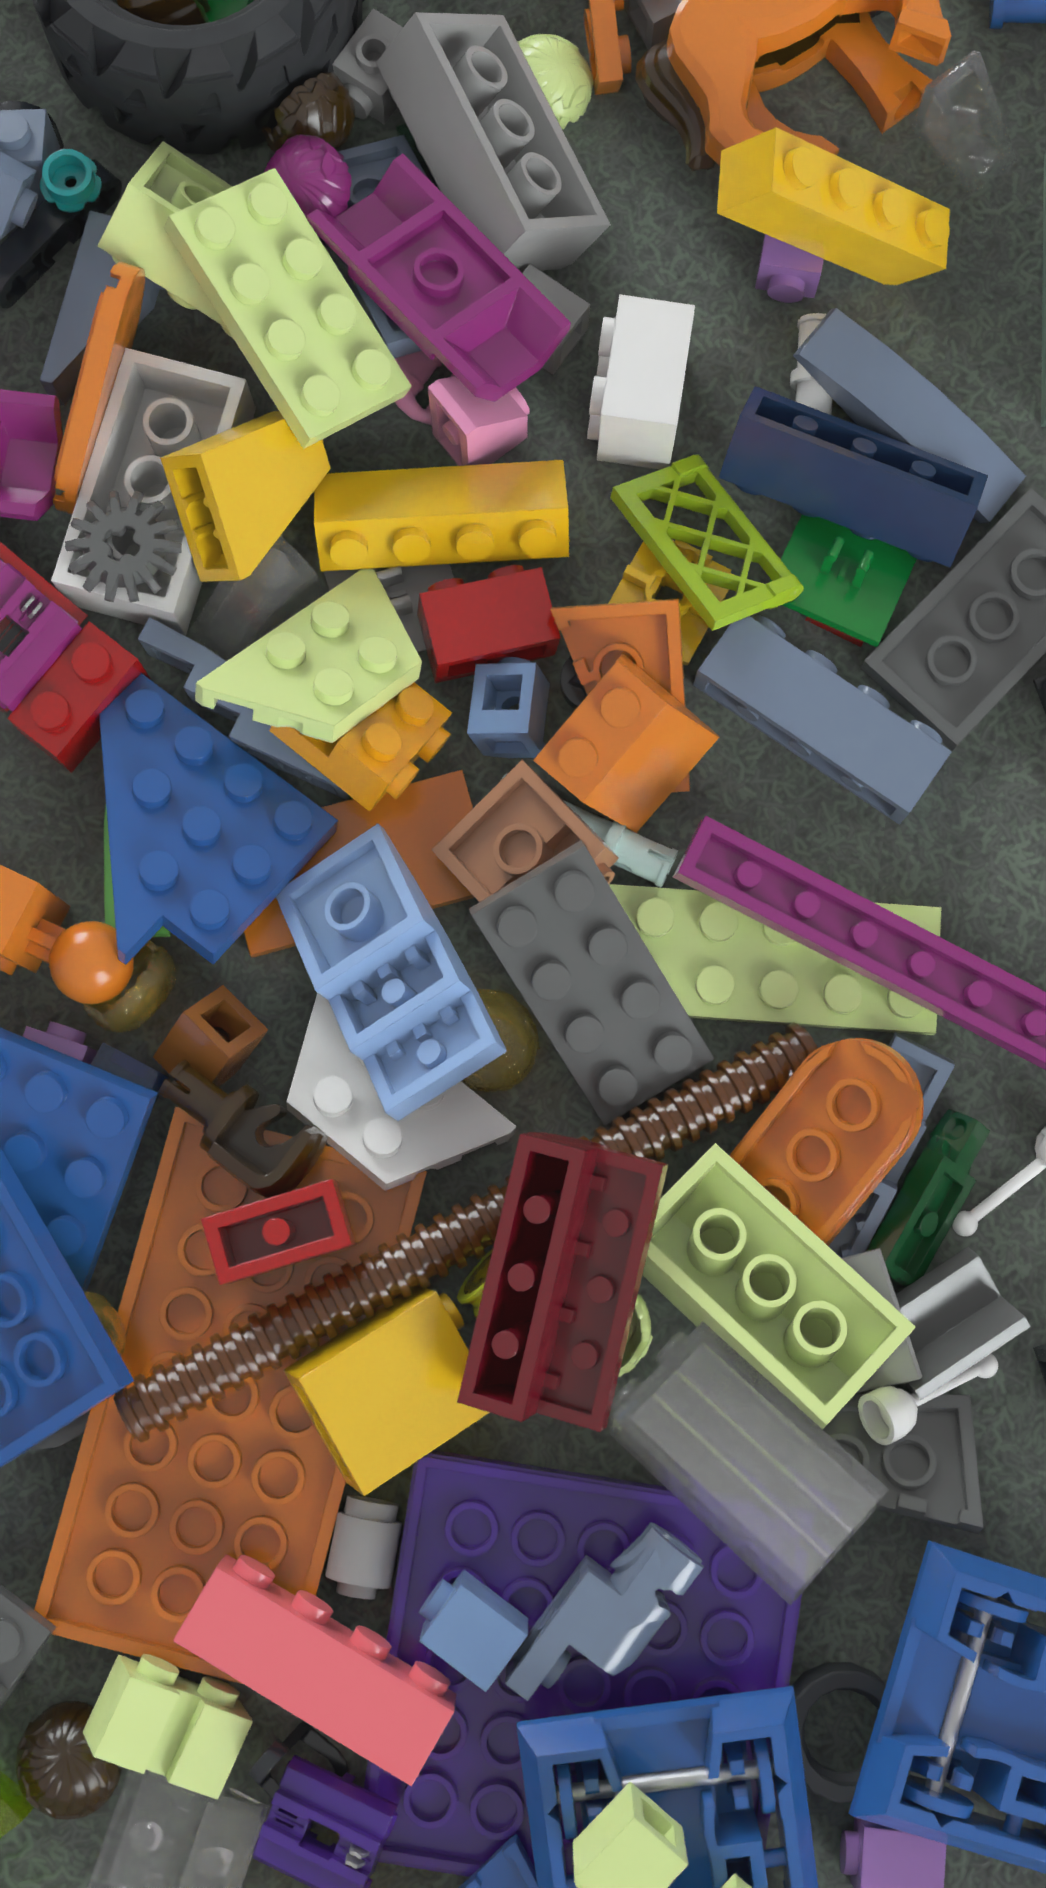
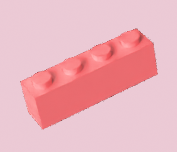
(319, 1667)

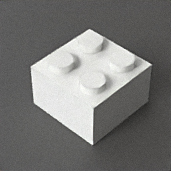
(640, 381)

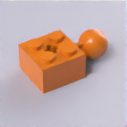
(79, 958)

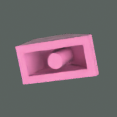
(473, 427)

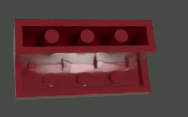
(562, 1281)

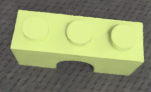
(632, 1846)

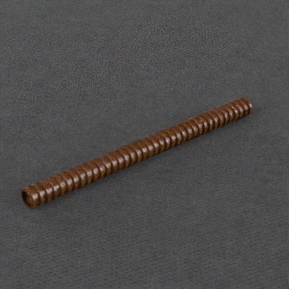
(442, 1244)

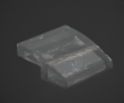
(177, 1837)

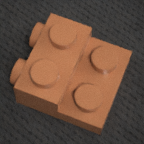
(515, 832)

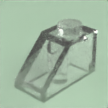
(252, 607)

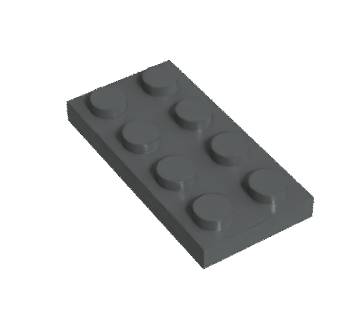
(973, 629)
(591, 982)

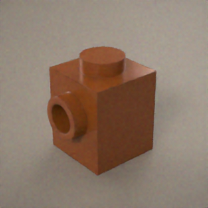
(202, 1038)

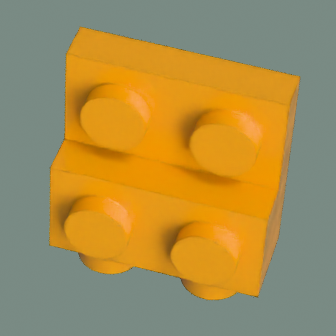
(379, 750)

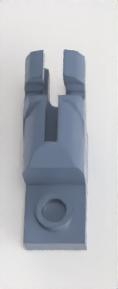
(605, 1613)

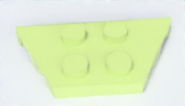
(323, 664)

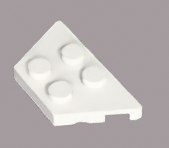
(340, 1100)

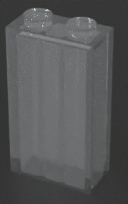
(745, 1460)

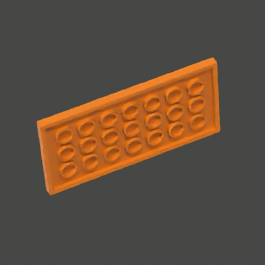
(230, 1479)

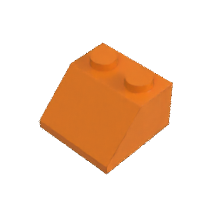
(626, 746)

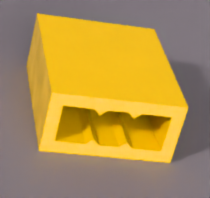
(388, 1388)

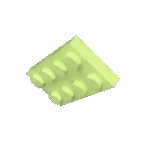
(287, 307)

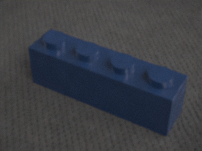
(852, 477)

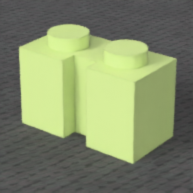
(168, 1724)

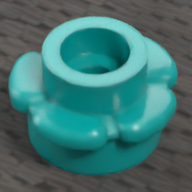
(68, 165)

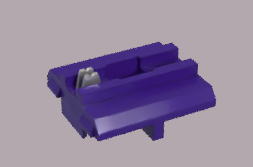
(315, 1794)

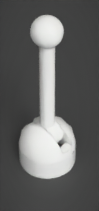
(967, 1221)
(892, 1412)

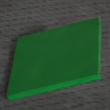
(846, 578)

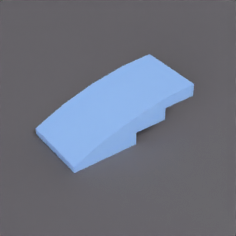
(389, 973)

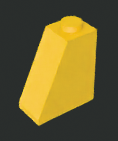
(241, 493)

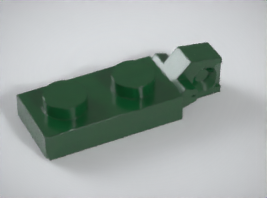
(930, 1198)

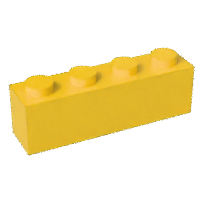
(832, 208)
(442, 515)

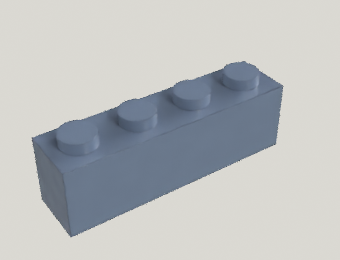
(822, 716)

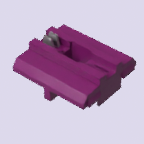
(46, 636)

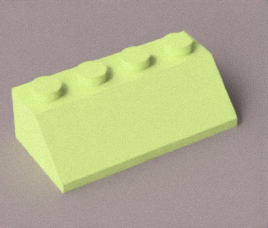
(137, 230)
(769, 1287)

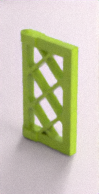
(690, 577)

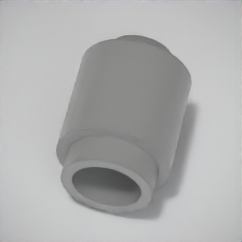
(364, 1546)

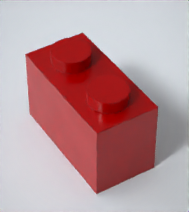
(486, 621)
(66, 702)
(278, 1231)

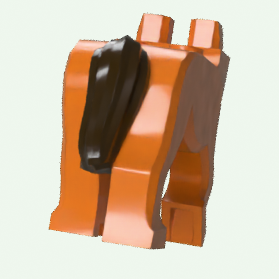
(730, 50)

